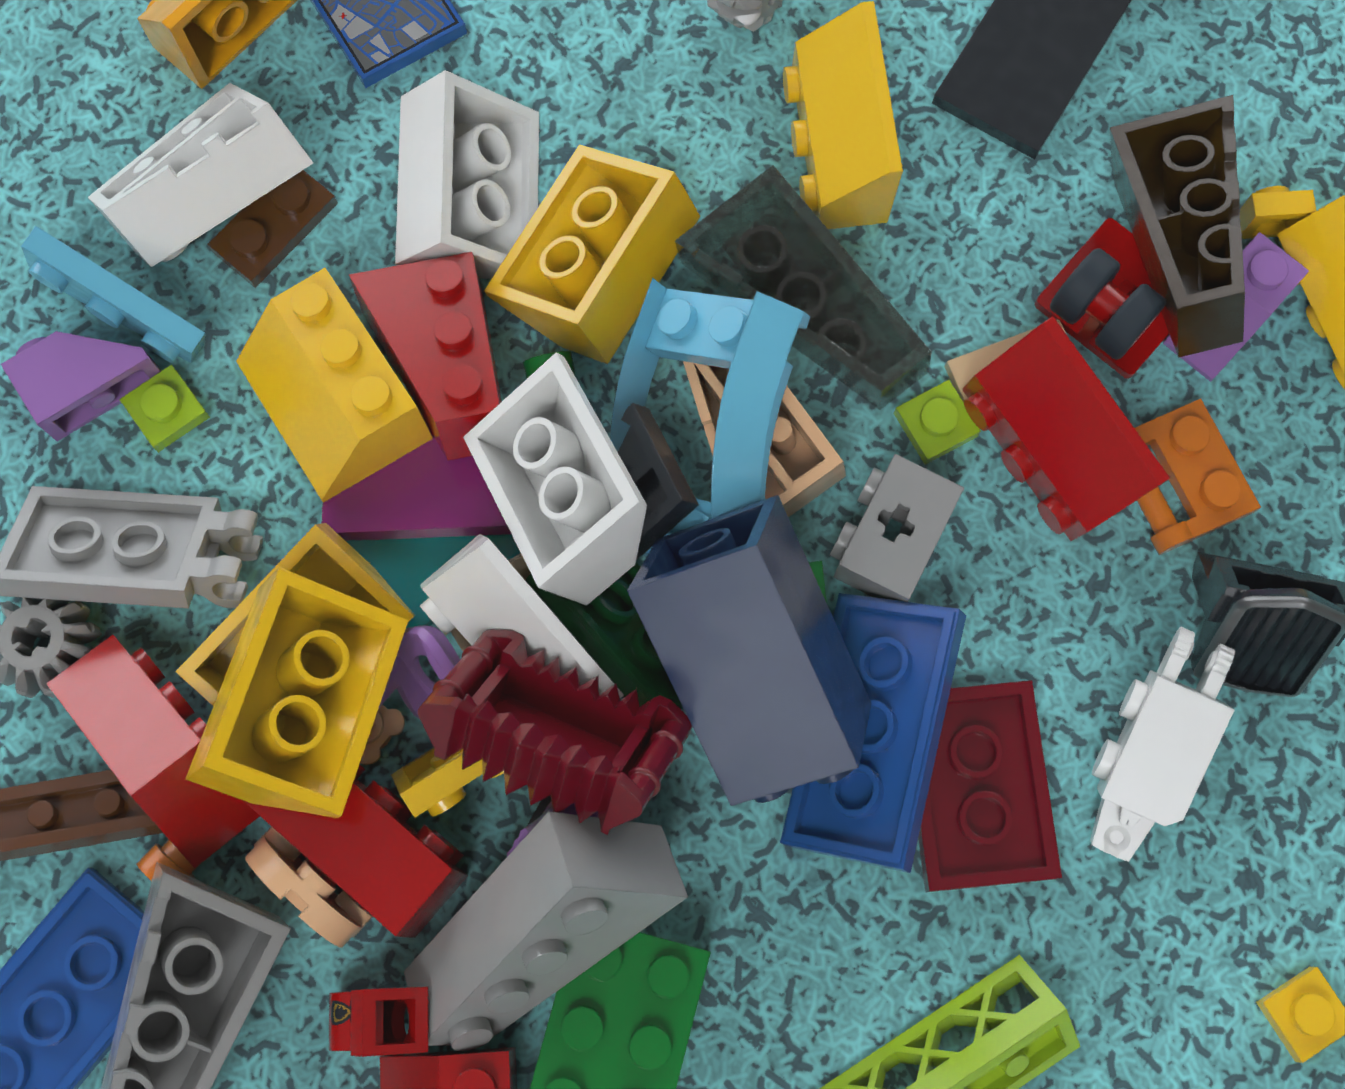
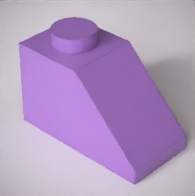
(1268, 280)
(75, 378)

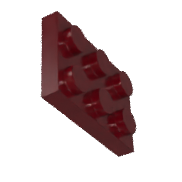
(988, 794)

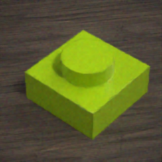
(164, 408)
(936, 422)

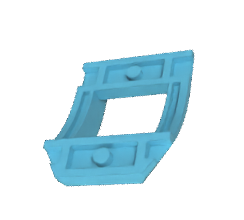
(727, 333)

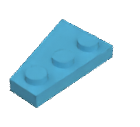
(110, 297)

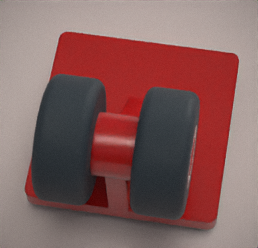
(1108, 300)

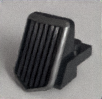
(1273, 619)

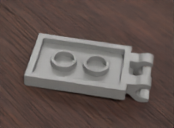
(127, 548)

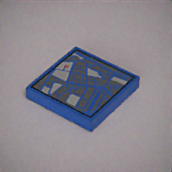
(389, 34)

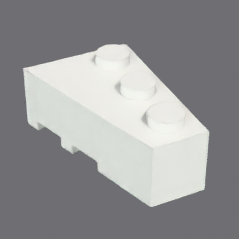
(200, 174)

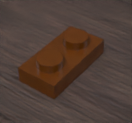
(272, 227)

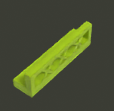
(1001, 1058)

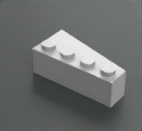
(542, 922)
(189, 984)

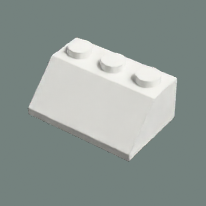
(464, 172)
(560, 484)
(485, 592)

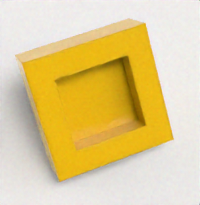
(1274, 210)
(1305, 1014)

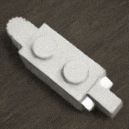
(1161, 749)

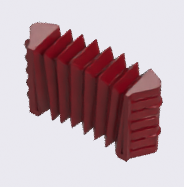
(553, 730)

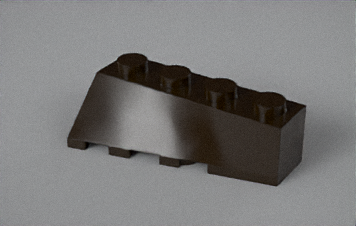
(1185, 216)

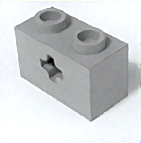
(922, 505)

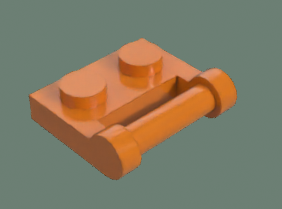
(1200, 473)

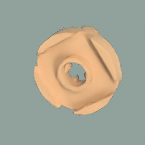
(307, 888)

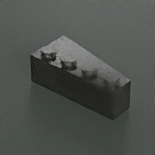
(779, 247)

